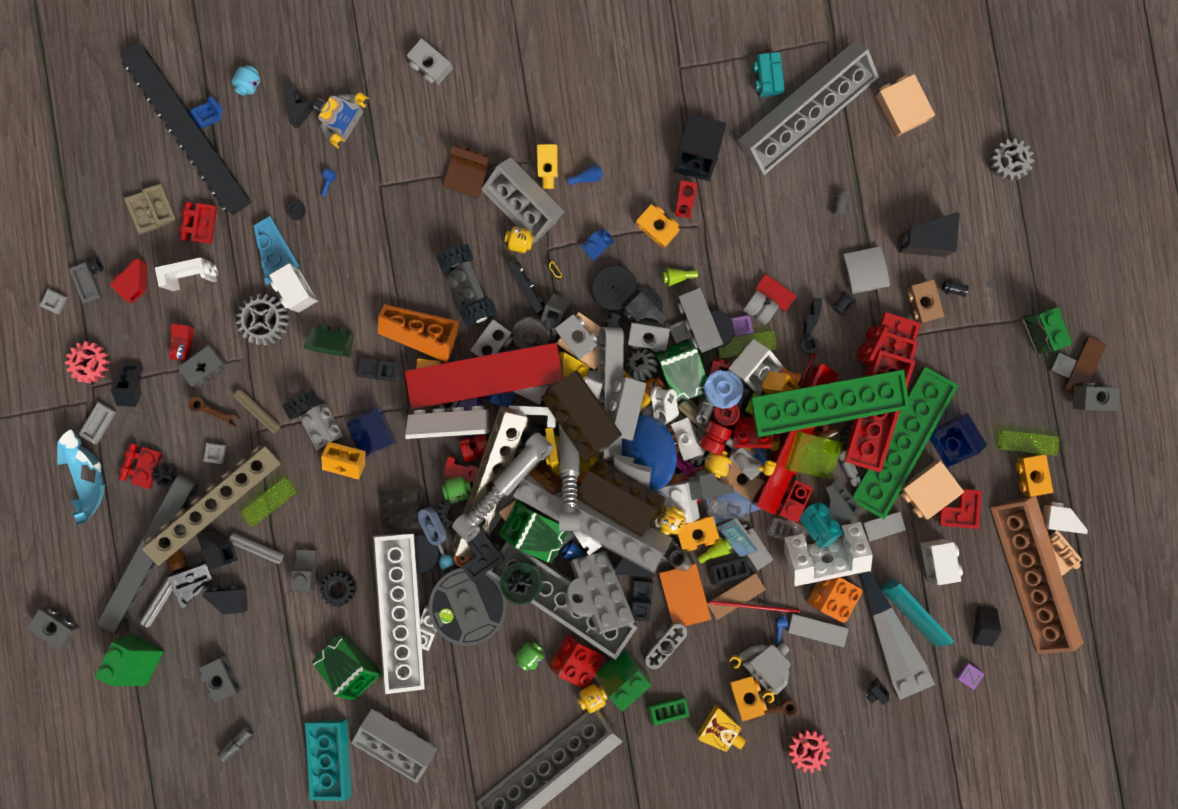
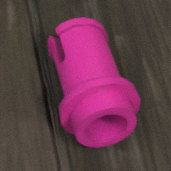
(683, 465)

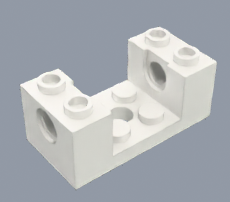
(849, 555)

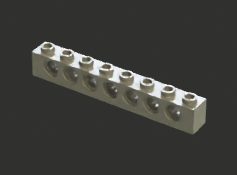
(505, 419)
(160, 552)

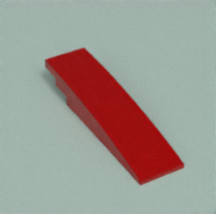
(484, 376)
(873, 434)

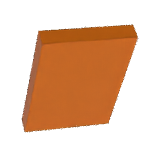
(685, 595)

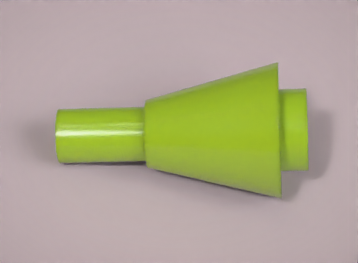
(674, 276)
(718, 549)

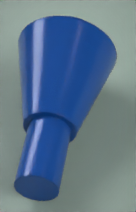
(590, 174)
(572, 551)

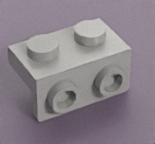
(320, 426)

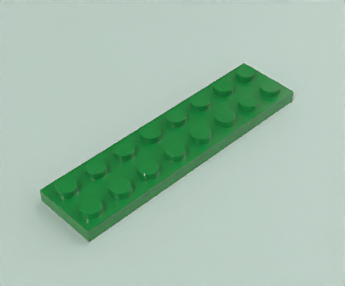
(829, 403)
(912, 431)

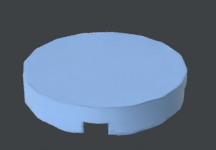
(723, 389)

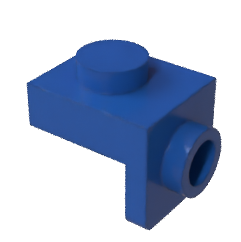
(207, 113)
(597, 243)
(503, 399)

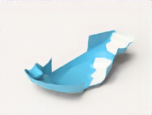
(89, 493)

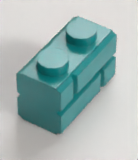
(769, 74)
(821, 525)

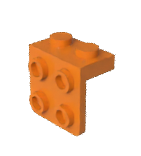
(835, 598)

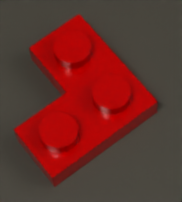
(966, 515)

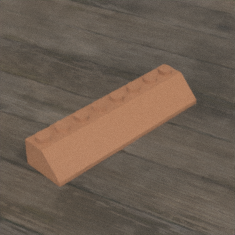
(1040, 586)

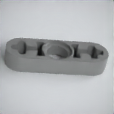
(670, 631)

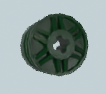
(535, 577)

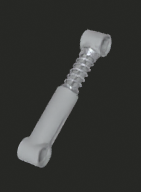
(535, 450)
(569, 470)

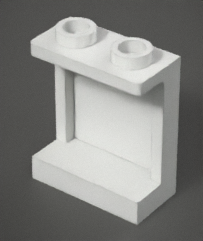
(169, 274)
(537, 411)

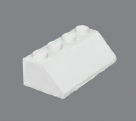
(448, 423)

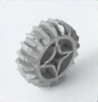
(250, 308)

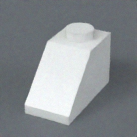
(1061, 518)

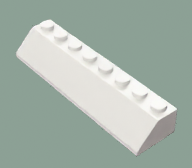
(398, 613)

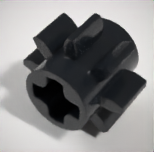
(163, 474)
(518, 582)

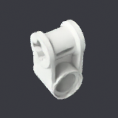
(664, 405)

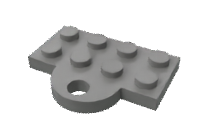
(599, 593)

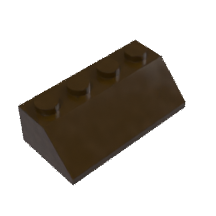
(581, 416)
(620, 497)

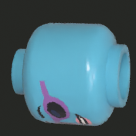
(246, 80)

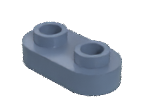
(432, 526)

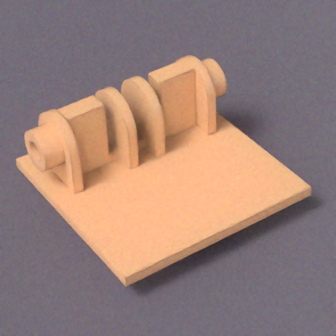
(1064, 553)

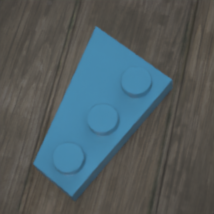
(273, 248)

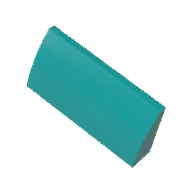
(916, 614)
(328, 760)

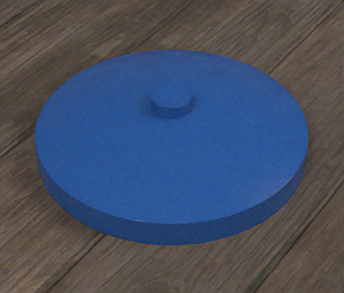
(653, 448)

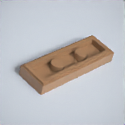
(738, 593)

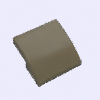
(149, 209)

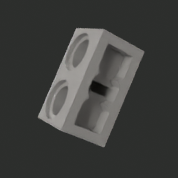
(487, 339)

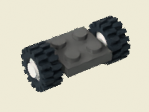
(465, 285)

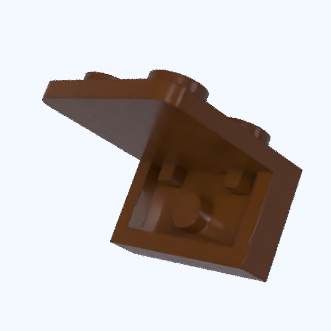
(466, 171)

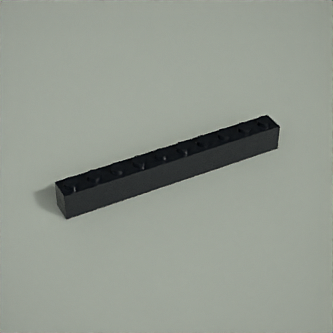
(182, 125)

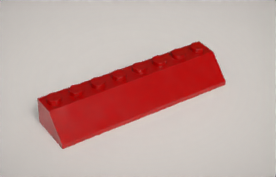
(778, 483)

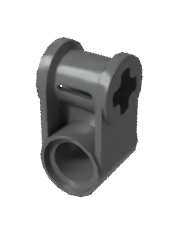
(674, 553)

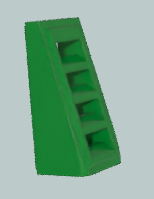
(659, 705)

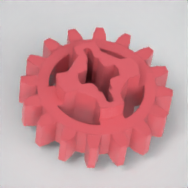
(95, 365)
(816, 747)

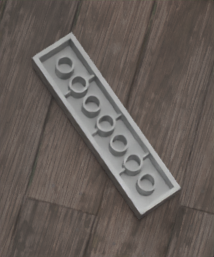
(553, 602)

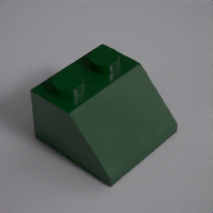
(329, 341)

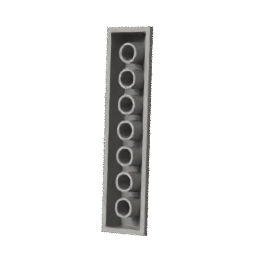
(809, 107)
(643, 551)
(555, 765)

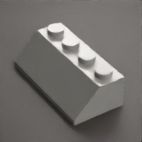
(522, 199)
(394, 745)

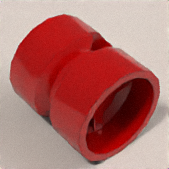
(726, 416)
(715, 436)
(466, 444)

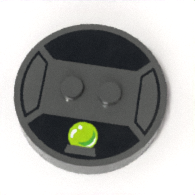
(465, 609)

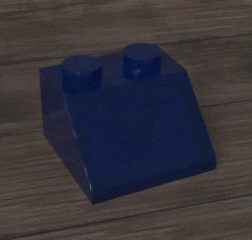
(371, 432)
(958, 440)

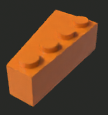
(419, 331)

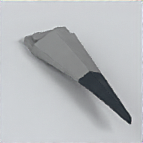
(903, 661)

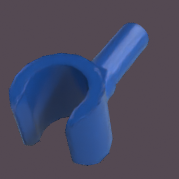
(330, 176)
(781, 622)

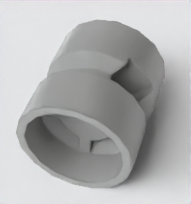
(761, 307)

